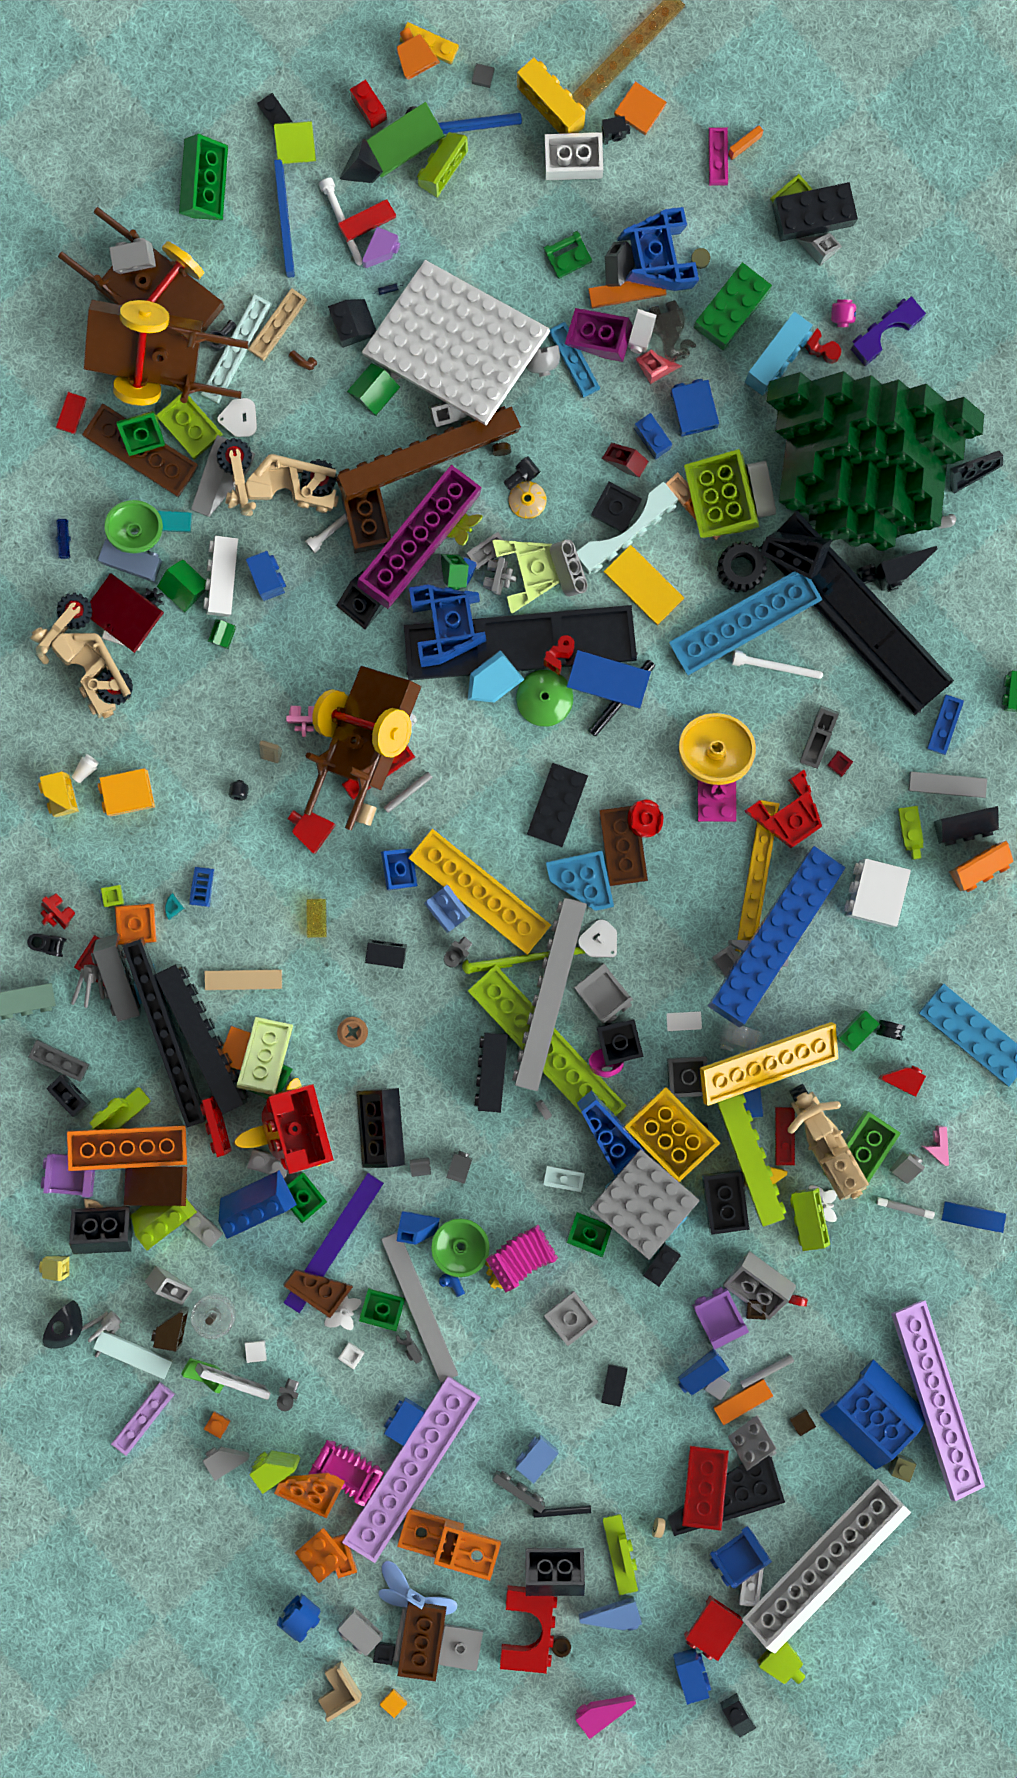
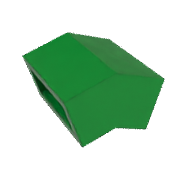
(222, 633)

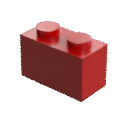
(368, 104)

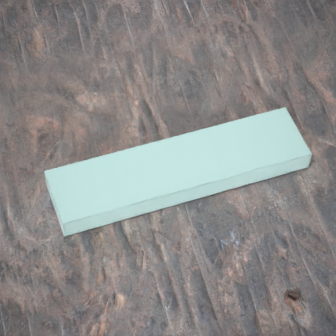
(133, 1354)

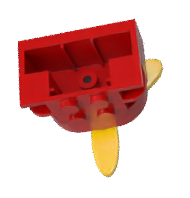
(291, 1129)

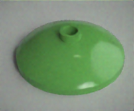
(132, 517)
(540, 711)
(456, 1261)

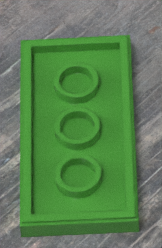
(405, 138)

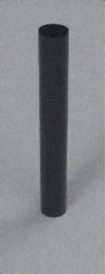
(562, 1511)

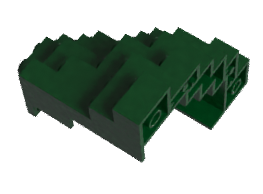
(868, 454)

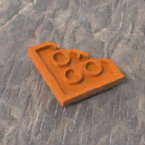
(311, 1491)

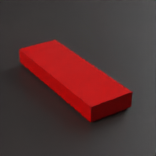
(367, 220)
(783, 1139)

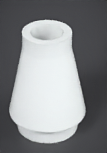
(85, 767)

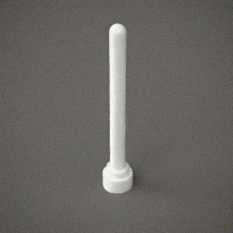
(327, 186)
(316, 542)
(740, 658)

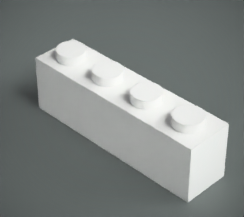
(222, 576)

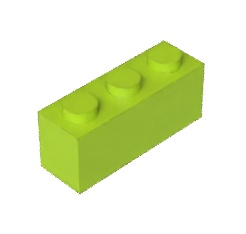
(810, 1219)

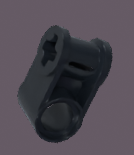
(50, 944)

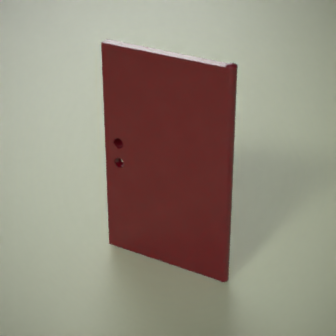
(126, 612)

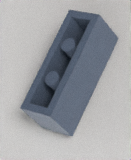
(137, 564)

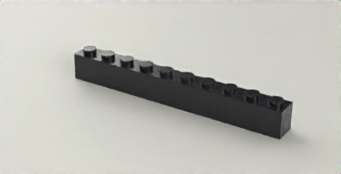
(164, 1031)

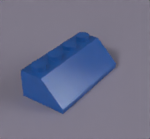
(254, 1204)

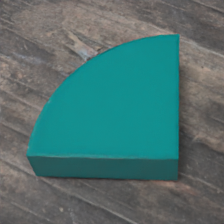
(173, 906)

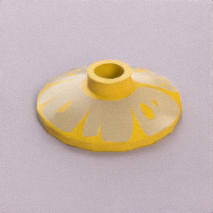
(523, 508)

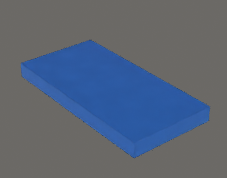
(608, 679)

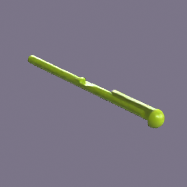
(507, 962)

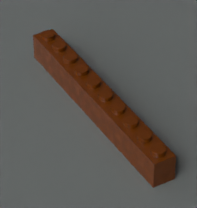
(426, 453)

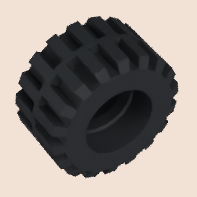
(730, 578)

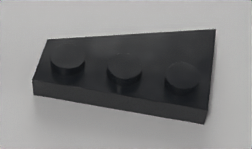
(972, 471)

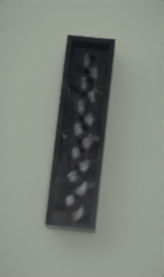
(201, 1037)

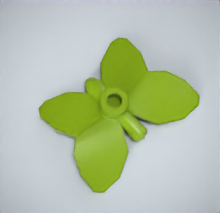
(460, 531)

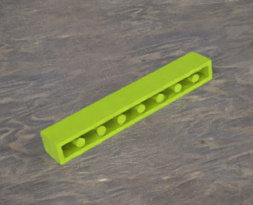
(751, 1160)

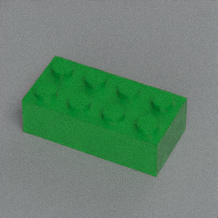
(732, 306)

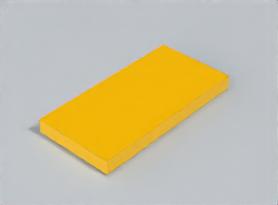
(644, 585)

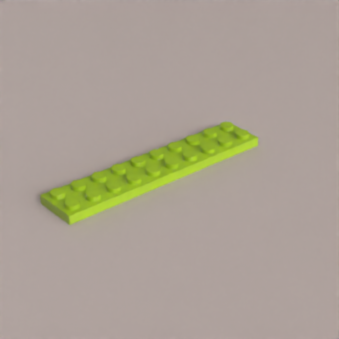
(563, 1064)

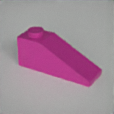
(601, 1713)

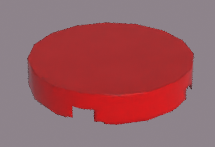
(645, 818)

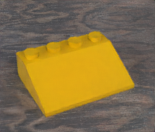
(671, 1134)

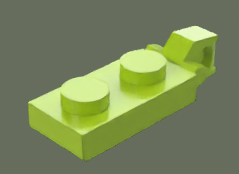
(911, 830)

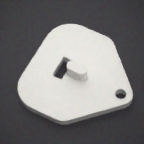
(234, 417)
(603, 944)

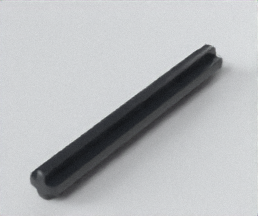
(613, 707)

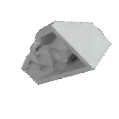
(214, 483)

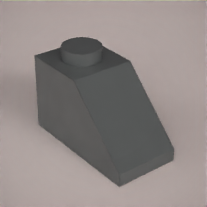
(459, 1167)

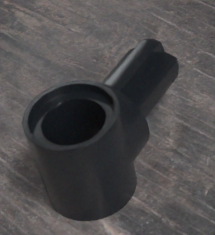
(525, 470)

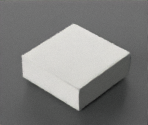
(255, 1351)
(351, 1355)

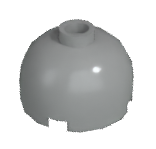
(544, 360)

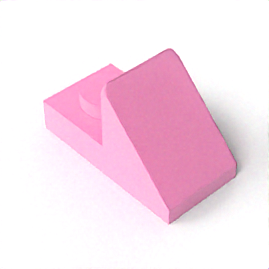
(939, 1151)

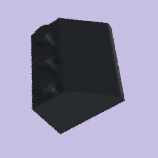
(967, 826)
(100, 1230)

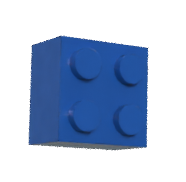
(265, 576)
(693, 1681)

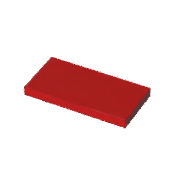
(705, 1488)

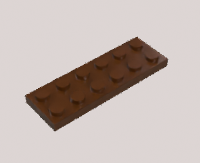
(160, 465)

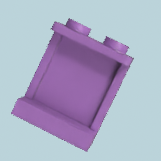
(62, 1181)
(720, 1317)

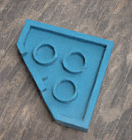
(583, 878)

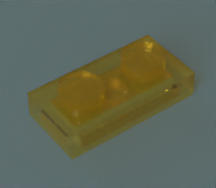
(316, 918)

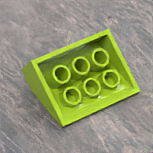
(721, 495)

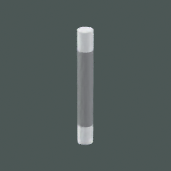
(905, 1208)

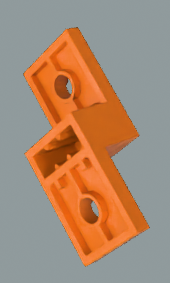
(449, 1544)

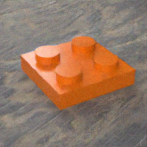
(321, 1555)

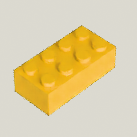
(550, 98)

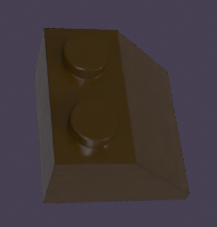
(171, 1331)

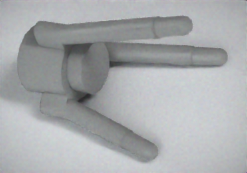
(89, 974)
(110, 1322)

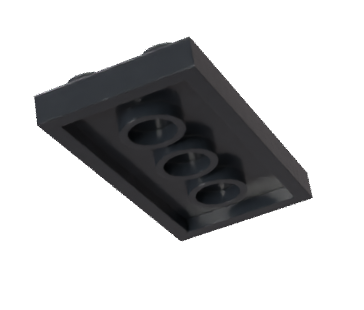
(557, 805)

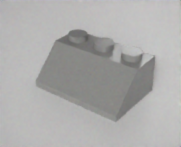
(760, 1282)

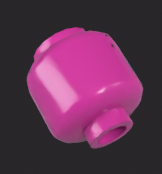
(843, 312)

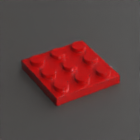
(216, 1127)

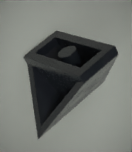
(362, 165)

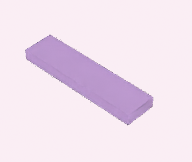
(143, 1418)

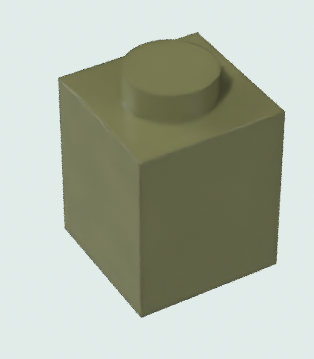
(902, 1468)

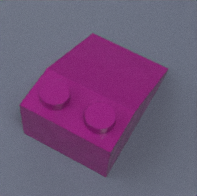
(599, 334)

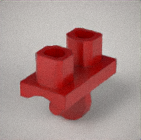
(50, 905)

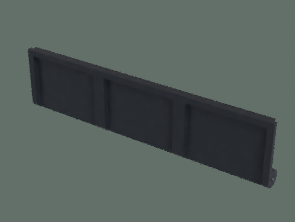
(871, 628)
(527, 637)

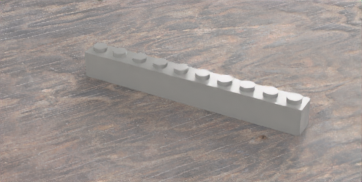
(550, 994)

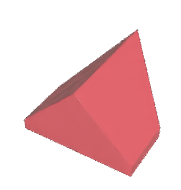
(655, 366)

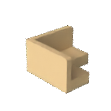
(343, 1695)

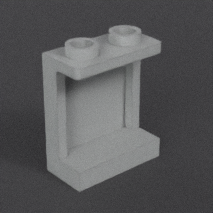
(604, 994)

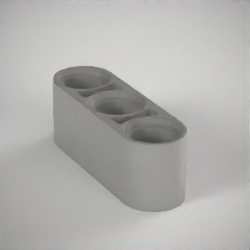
(761, 489)
(568, 568)

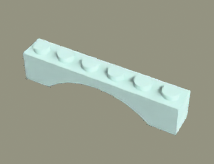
(596, 552)

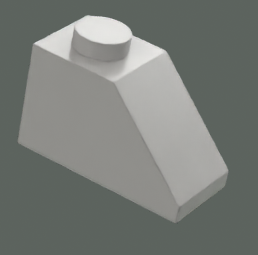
(168, 1285)
(223, 1460)

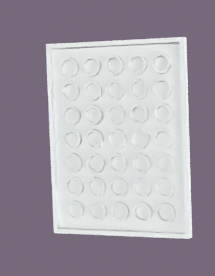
(456, 342)

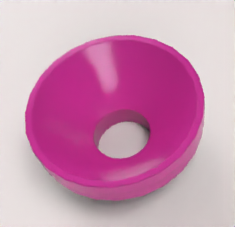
(597, 1063)

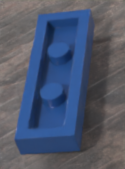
(945, 724)

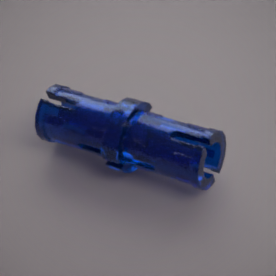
(63, 539)

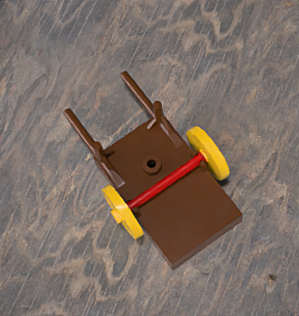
(165, 284)
(130, 343)
(364, 730)

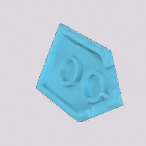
(493, 679)

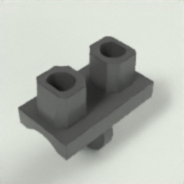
(457, 952)
(287, 1395)

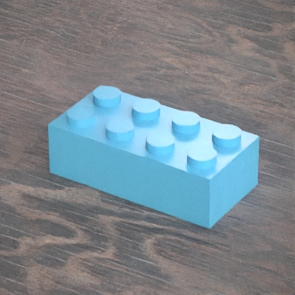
(779, 353)

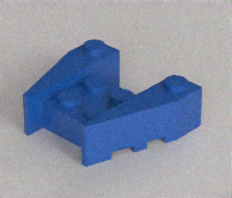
(655, 252)
(451, 622)

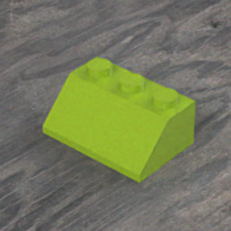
(443, 163)
(156, 1222)
(272, 1468)

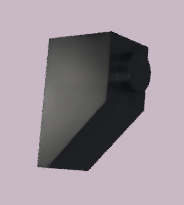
(737, 1715)

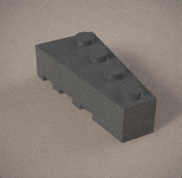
(116, 978)

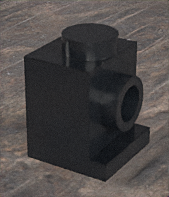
(614, 129)

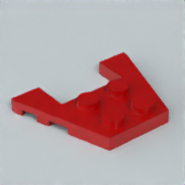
(793, 821)

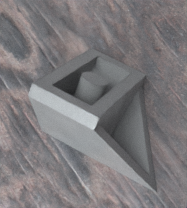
(820, 247)

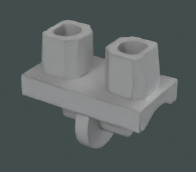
(501, 576)

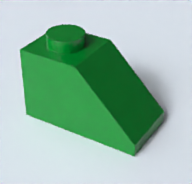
(454, 571)

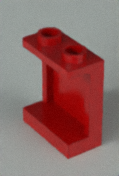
(714, 1629)

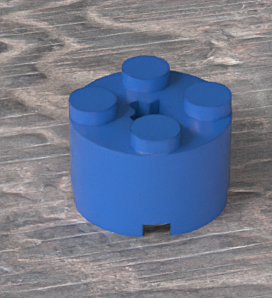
(299, 1617)

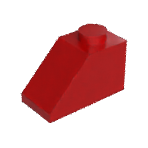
(905, 1079)

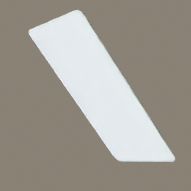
(684, 1021)

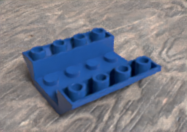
(875, 1416)

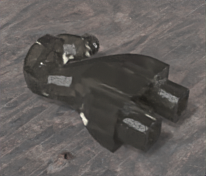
(669, 329)

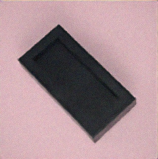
(614, 1385)

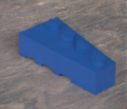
(609, 1132)

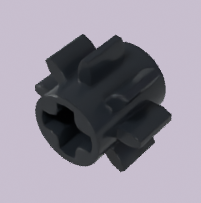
(154, 593)

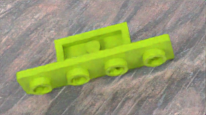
(120, 1110)
(620, 1554)

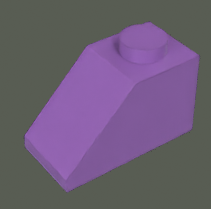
(381, 247)

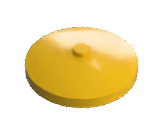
(717, 748)

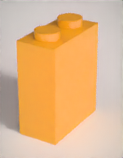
(126, 792)

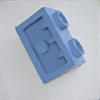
(447, 908)

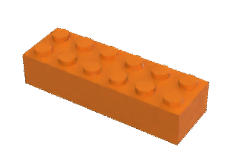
(126, 1147)

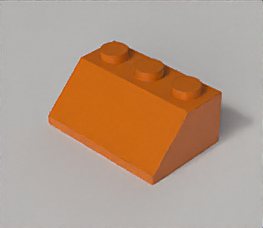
(982, 866)

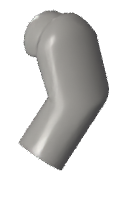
(948, 521)

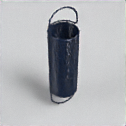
(387, 289)

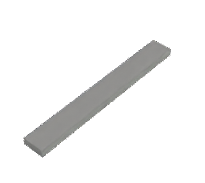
(420, 1307)

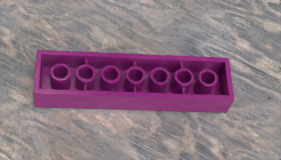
(419, 537)

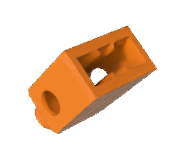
(415, 54)

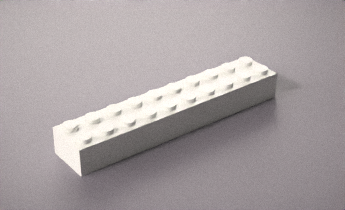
(826, 1566)

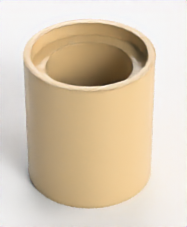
(366, 814)

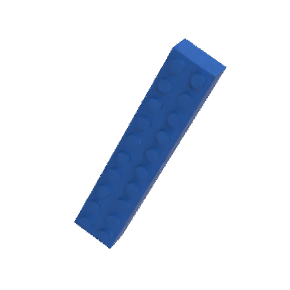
(776, 937)

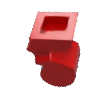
(830, 351)
(563, 650)

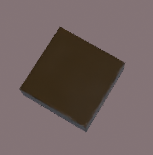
(751, 1313)
(802, 1422)

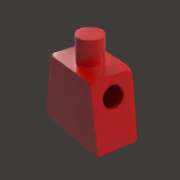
(311, 829)

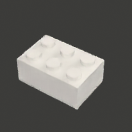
(573, 156)

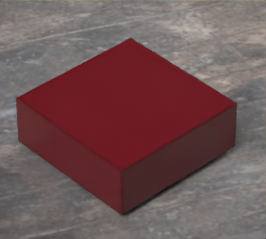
(839, 763)

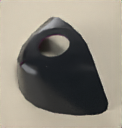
(72, 1319)

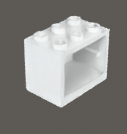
(877, 892)

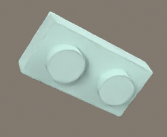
(564, 1178)

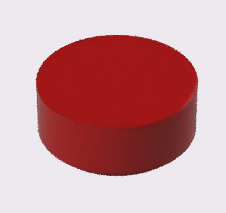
(798, 1300)

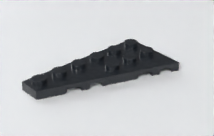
(744, 1494)

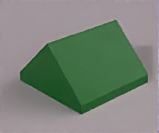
(374, 388)
(141, 433)
(182, 585)
(306, 1197)
(589, 1234)
(382, 1309)

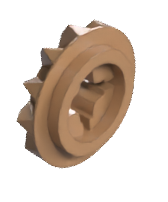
(343, 1031)

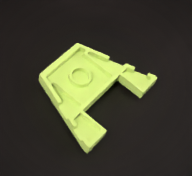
(535, 568)

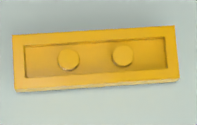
(443, 48)

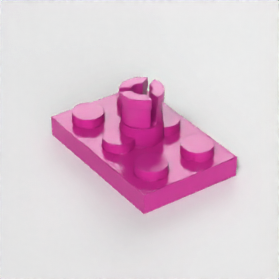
(716, 802)

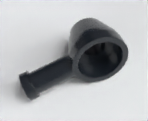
(224, 332)

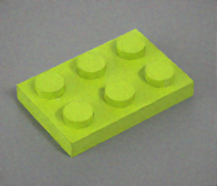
(189, 426)

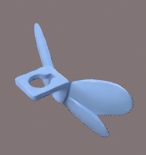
(400, 1593)

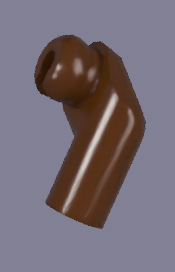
(300, 361)

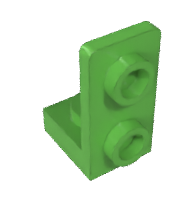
(190, 1372)

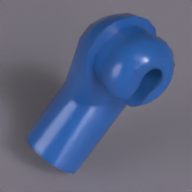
(453, 1282)

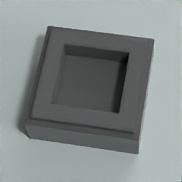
(483, 75)

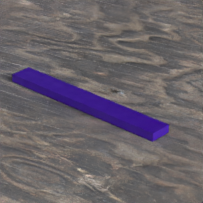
(339, 1233)

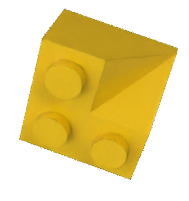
(60, 792)

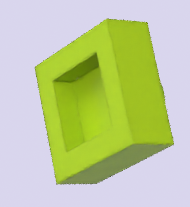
(112, 896)

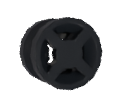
(867, 573)

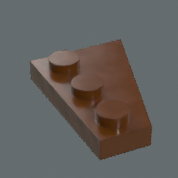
(318, 1291)

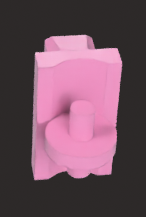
(296, 718)

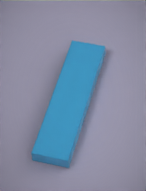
(574, 361)

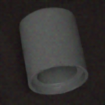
(420, 1167)

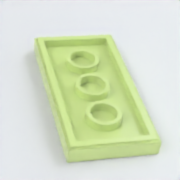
(264, 1056)

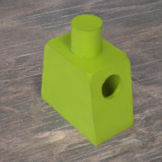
(782, 1664)

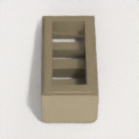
(270, 751)

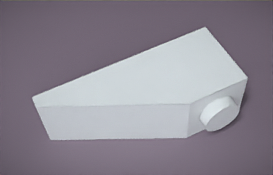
(641, 331)

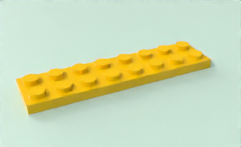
(480, 891)
(769, 1063)

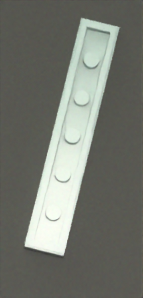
(233, 355)

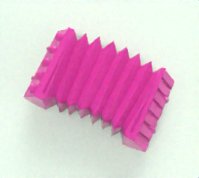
(521, 1257)
(359, 1476)

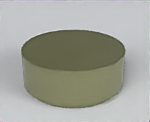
(701, 258)

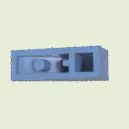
(618, 1615)

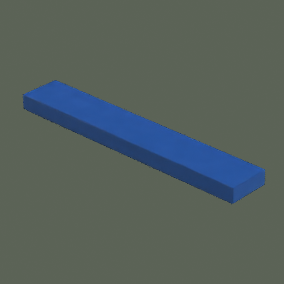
(284, 218)

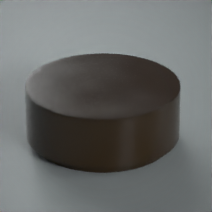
(501, 449)
(561, 1646)

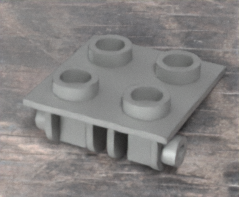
(752, 1443)

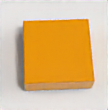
(393, 1703)

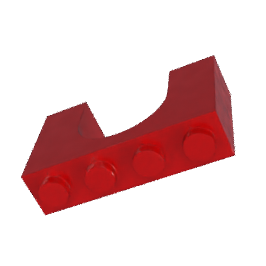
(535, 1655)

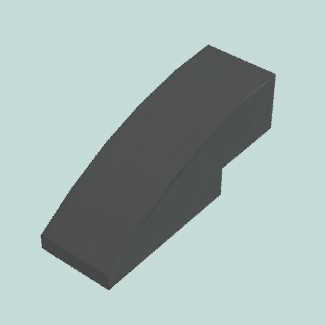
(819, 737)

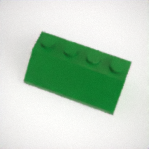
(203, 178)

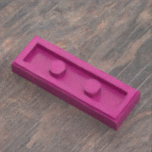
(718, 156)

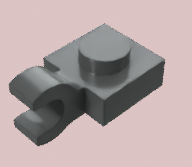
(412, 1351)

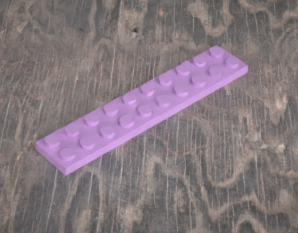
(938, 1400)
(411, 1469)

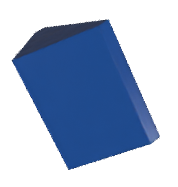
(398, 869)

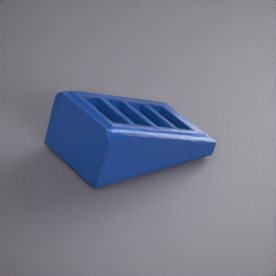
(206, 903)

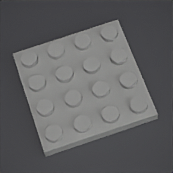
(644, 1204)

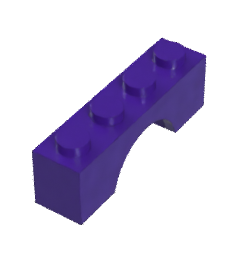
(905, 316)

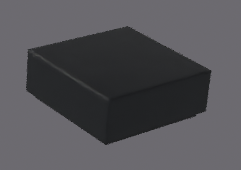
(384, 1653)

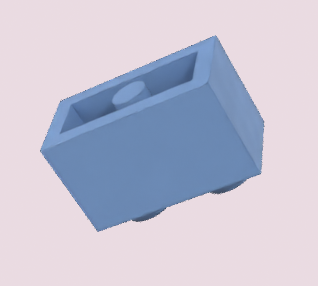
(536, 1458)

